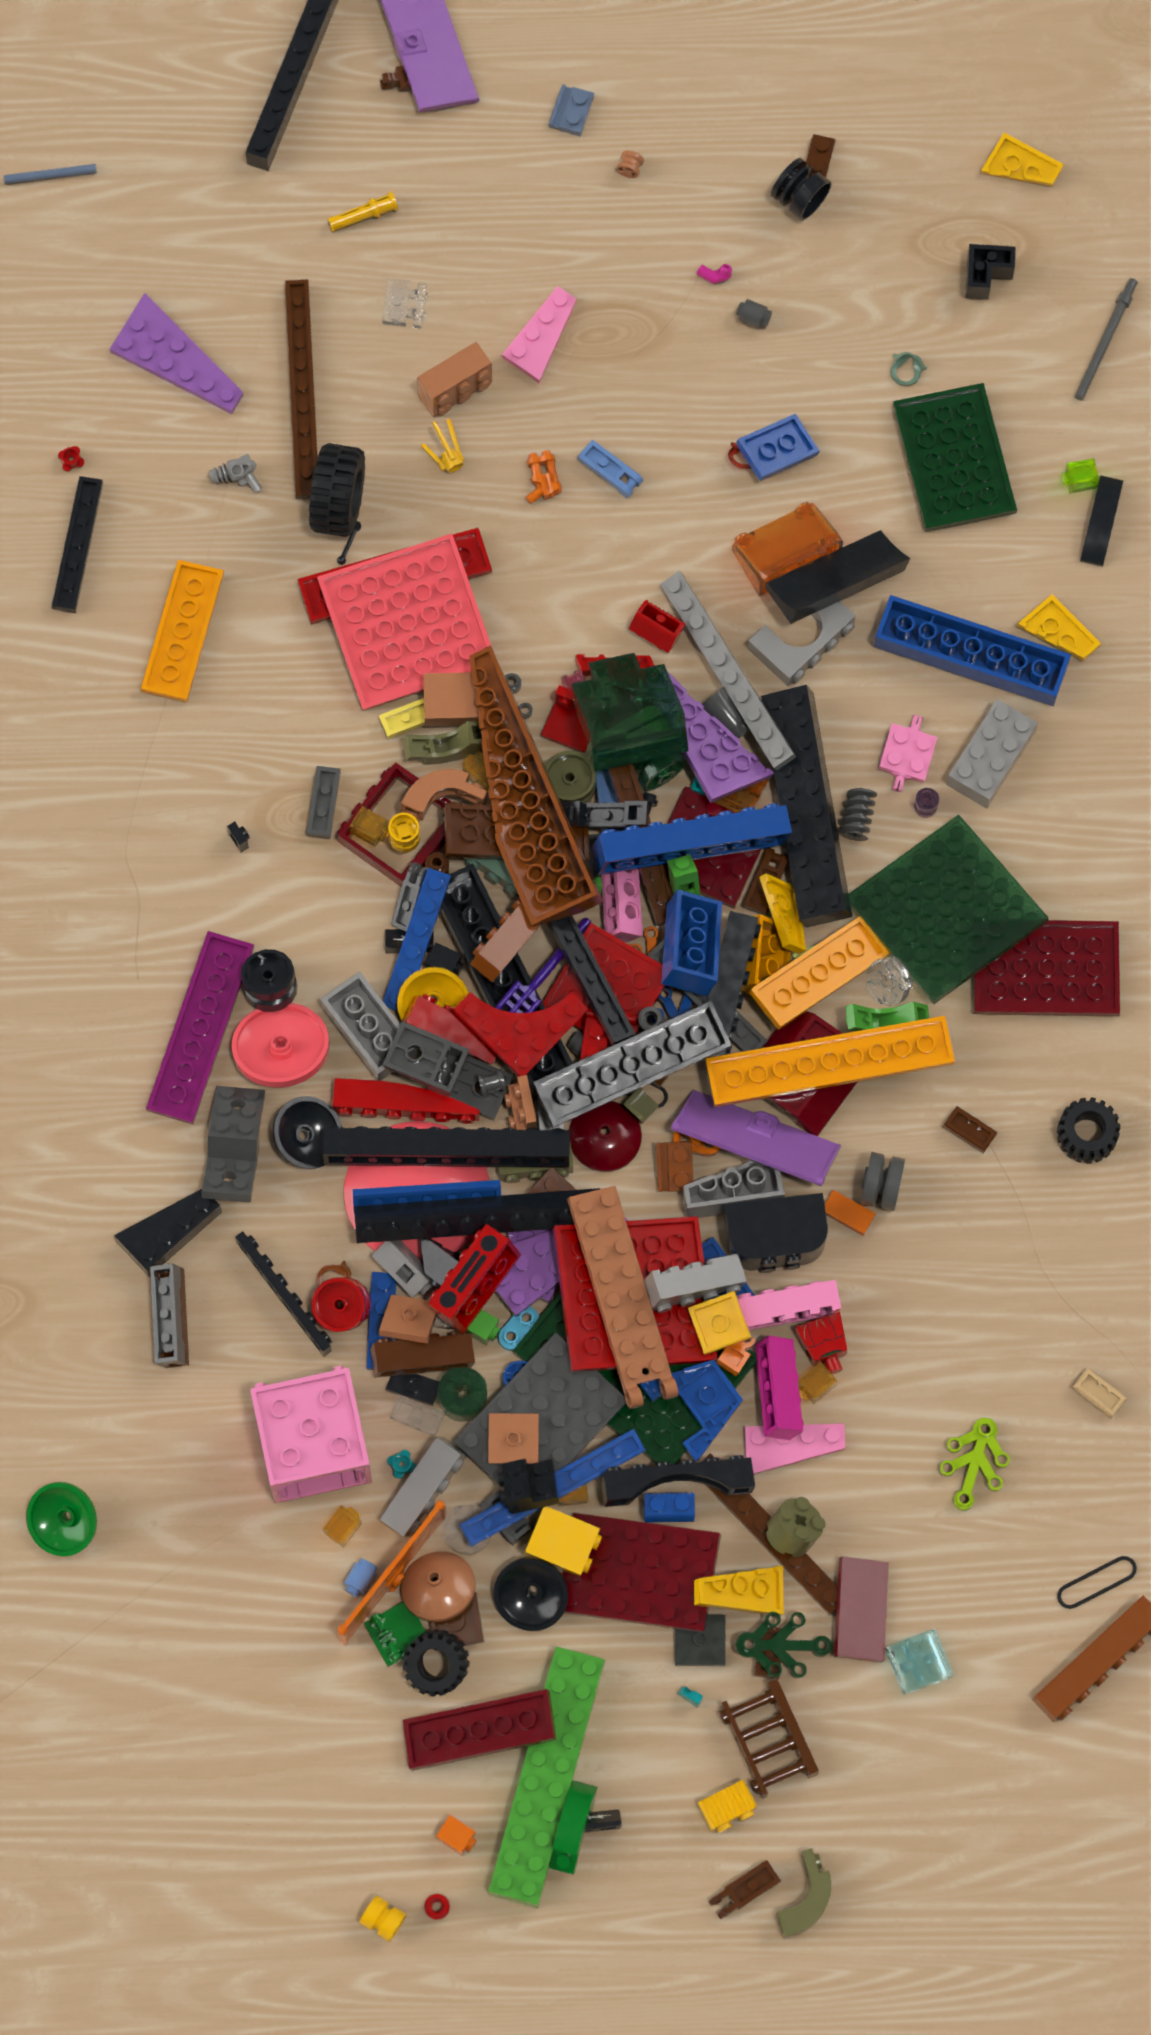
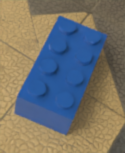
(691, 942)

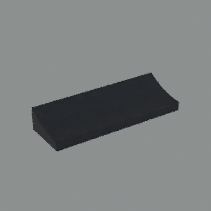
(836, 576)

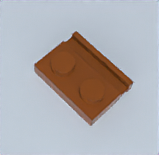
(674, 1165)

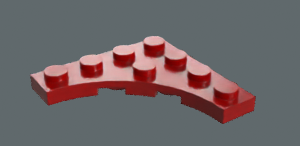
(520, 1037)

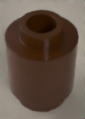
(438, 859)

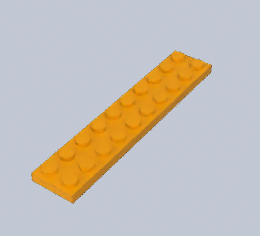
(829, 1061)

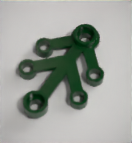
(779, 1645)

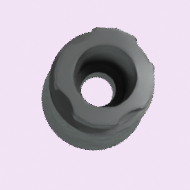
(725, 711)

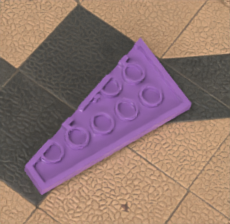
(167, 352)
(716, 753)
(532, 1274)

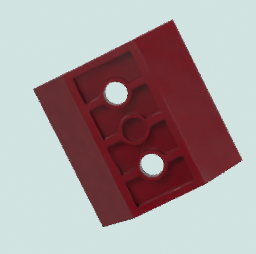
(817, 1106)

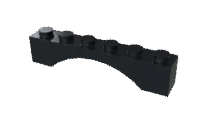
(728, 1476)

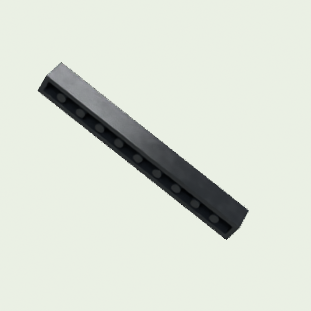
(289, 83)
(446, 1147)
(463, 1216)

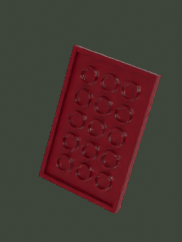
(1055, 971)
(644, 1574)

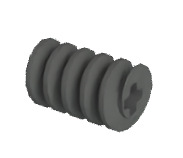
(856, 813)

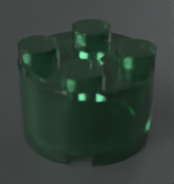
(471, 1404)

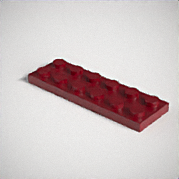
(479, 1729)

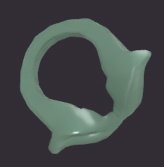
(900, 359)

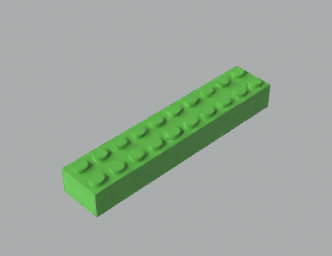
(546, 1781)

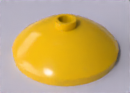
(431, 981)

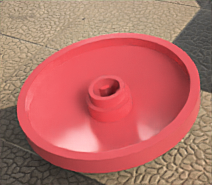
(280, 1046)

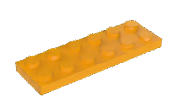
(182, 631)
(818, 973)

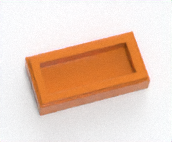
(848, 1212)

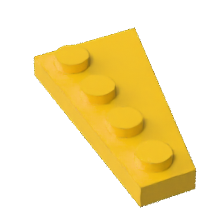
(749, 1591)

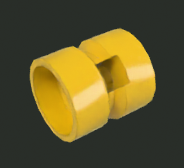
(404, 832)
(382, 1918)

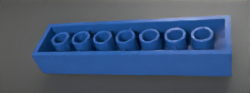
(972, 650)
(698, 837)

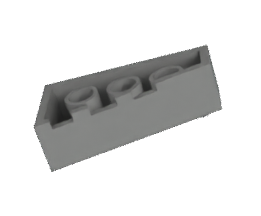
(735, 1185)
(694, 1282)
(423, 1486)

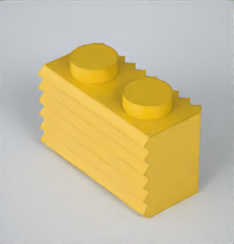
(727, 1806)

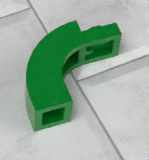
(572, 1827)

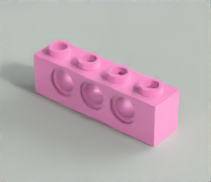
(622, 904)

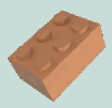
(455, 379)

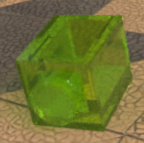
(1081, 476)

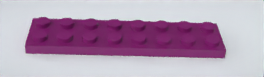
(199, 1028)

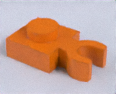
(735, 1356)

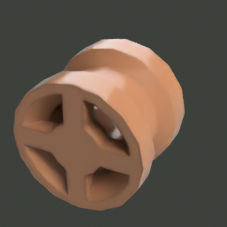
(630, 164)

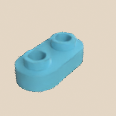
(518, 1328)

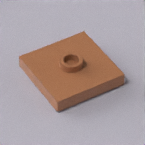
(408, 1319)
(513, 1438)

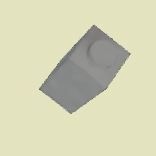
(403, 1267)

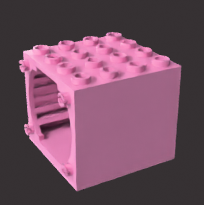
(311, 1435)

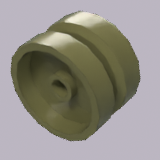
(572, 776)

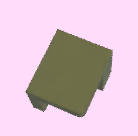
(641, 1105)

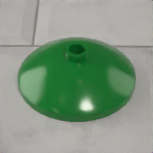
(50, 1524)

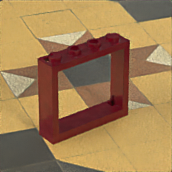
(374, 796)

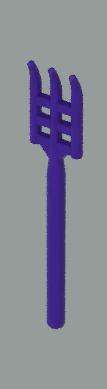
(529, 991)

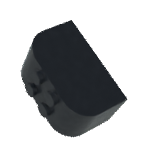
(776, 1232)

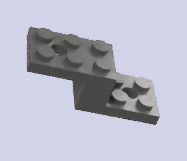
(444, 1068)
(233, 1144)

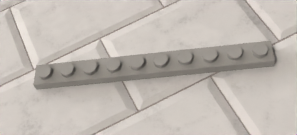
(728, 670)

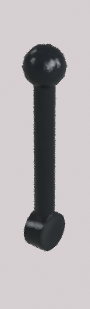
(341, 560)

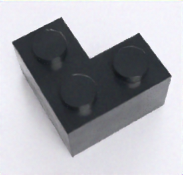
(987, 263)

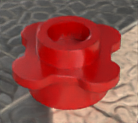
(74, 452)

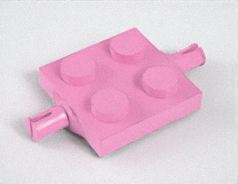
(907, 753)

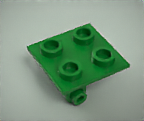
(394, 1632)

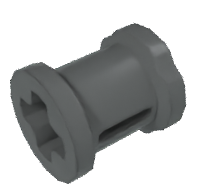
(491, 1082)

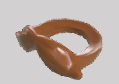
(341, 1269)

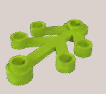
(976, 1459)

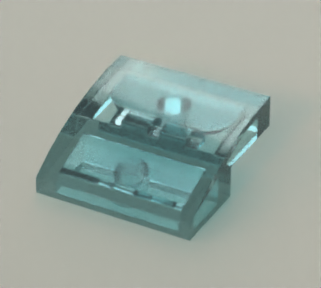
(919, 1661)

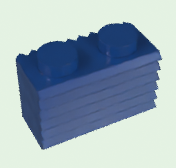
(669, 1507)

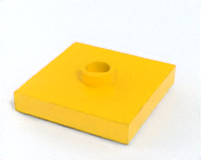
(719, 1323)

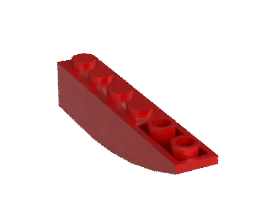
(397, 1101)

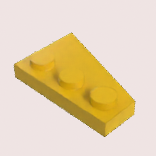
(1021, 162)
(1060, 628)
(784, 911)

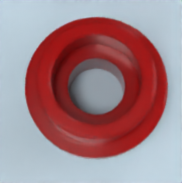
(437, 1898)

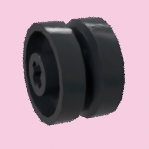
(269, 980)

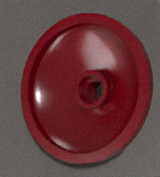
(608, 1151)

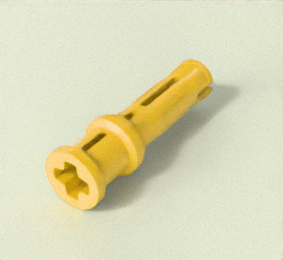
(373, 208)

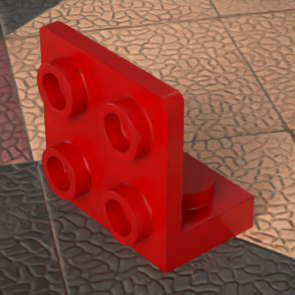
(563, 722)

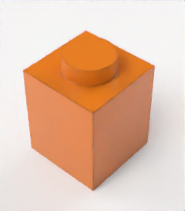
(456, 1836)

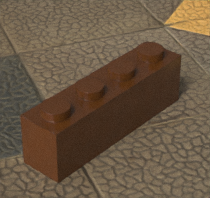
(413, 1357)

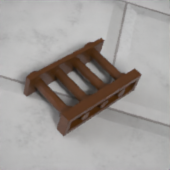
(794, 1741)

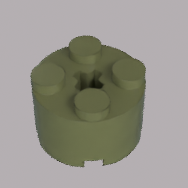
(795, 1527)

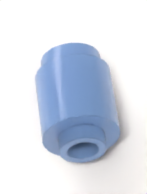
(360, 1578)

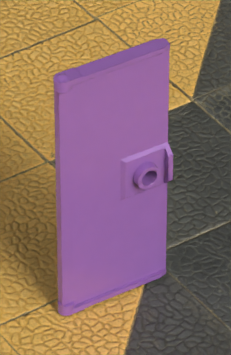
(430, 53)
(757, 1137)

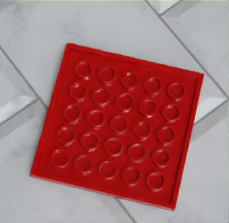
(657, 1247)

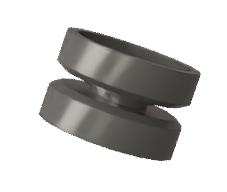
(883, 1181)

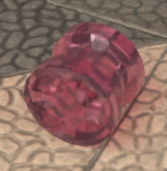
(577, 676)

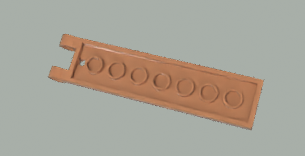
(621, 1293)

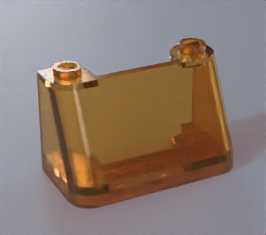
(785, 545)

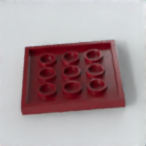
(719, 876)

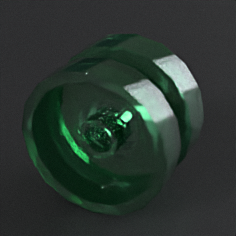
(659, 771)

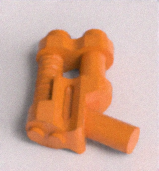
(547, 483)

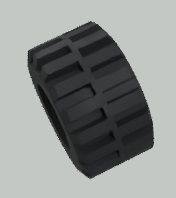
(1085, 1149)
(418, 1674)

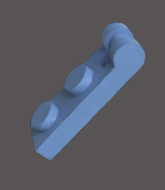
(609, 468)

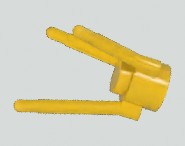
(451, 459)

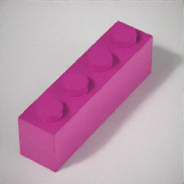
(779, 1388)

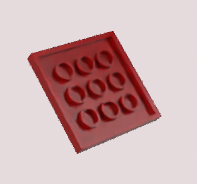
(629, 972)

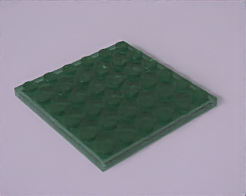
(947, 909)

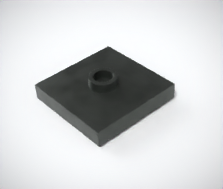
(702, 1648)

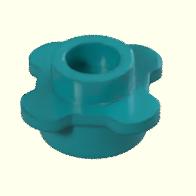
(404, 1457)

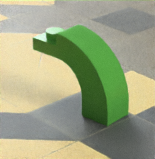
(865, 1018)

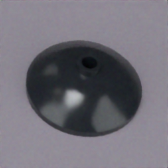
(307, 1116)
(527, 1608)

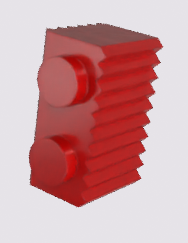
(656, 626)

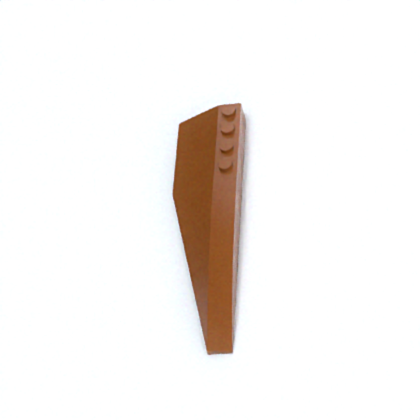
(525, 806)

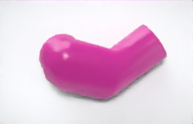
(716, 276)

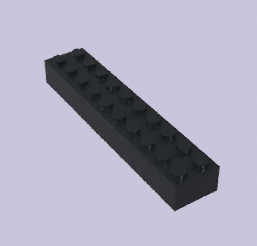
(806, 792)
(470, 919)

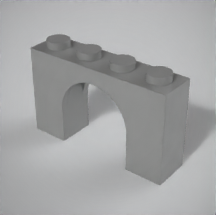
(789, 661)

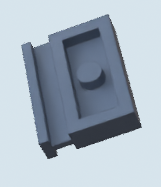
(571, 110)

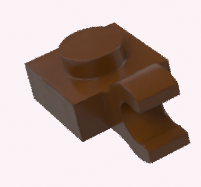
(393, 79)

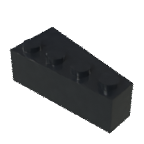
(167, 1231)

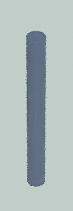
(49, 174)

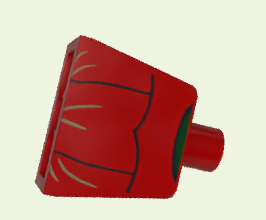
(824, 1341)

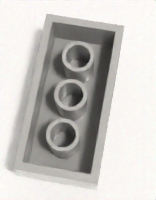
(991, 753)
(364, 1022)

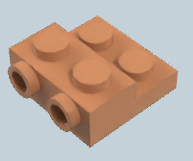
(521, 1103)

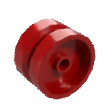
(356, 1304)

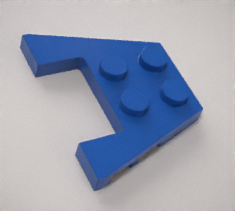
(708, 1398)

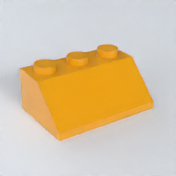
(768, 956)

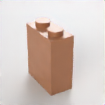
(449, 699)

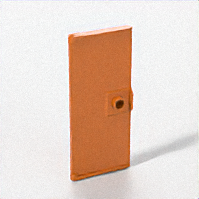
(393, 1574)

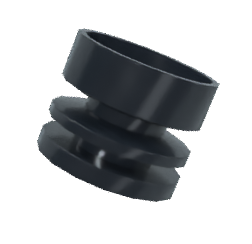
(801, 189)

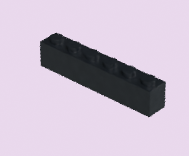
(733, 959)

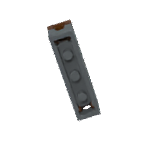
(169, 1315)

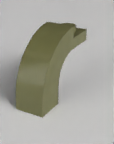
(445, 746)
(803, 1916)

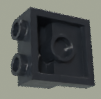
(528, 1485)

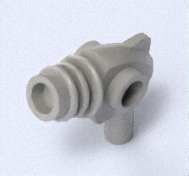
(238, 470)

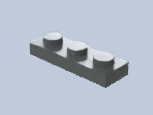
(323, 802)

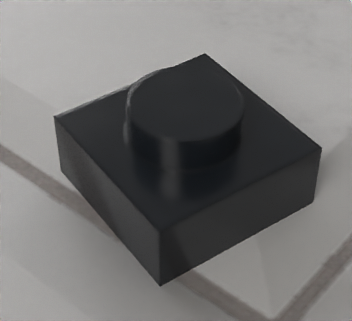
(239, 836)

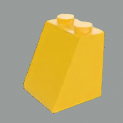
(563, 1541)

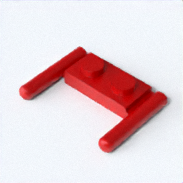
(595, 1036)

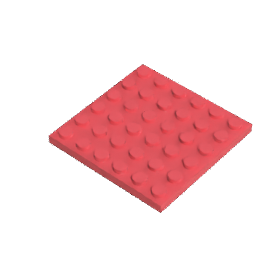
(404, 619)

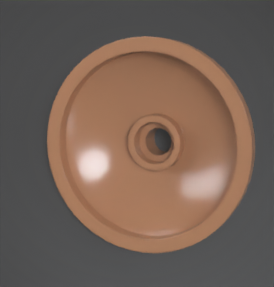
(446, 1596)

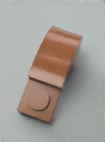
(438, 785)

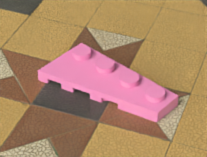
(537, 340)
(772, 1453)

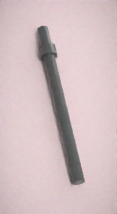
(1123, 302)

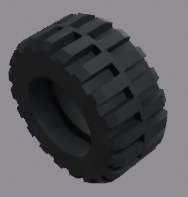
(337, 490)

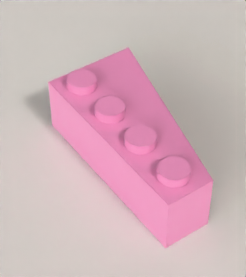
(790, 1305)

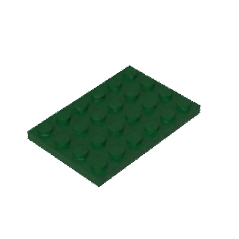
(954, 457)

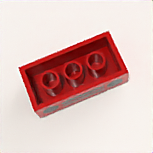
(474, 1278)

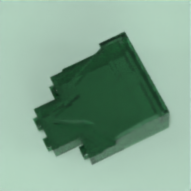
(629, 713)

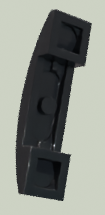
(1101, 521)
(606, 814)

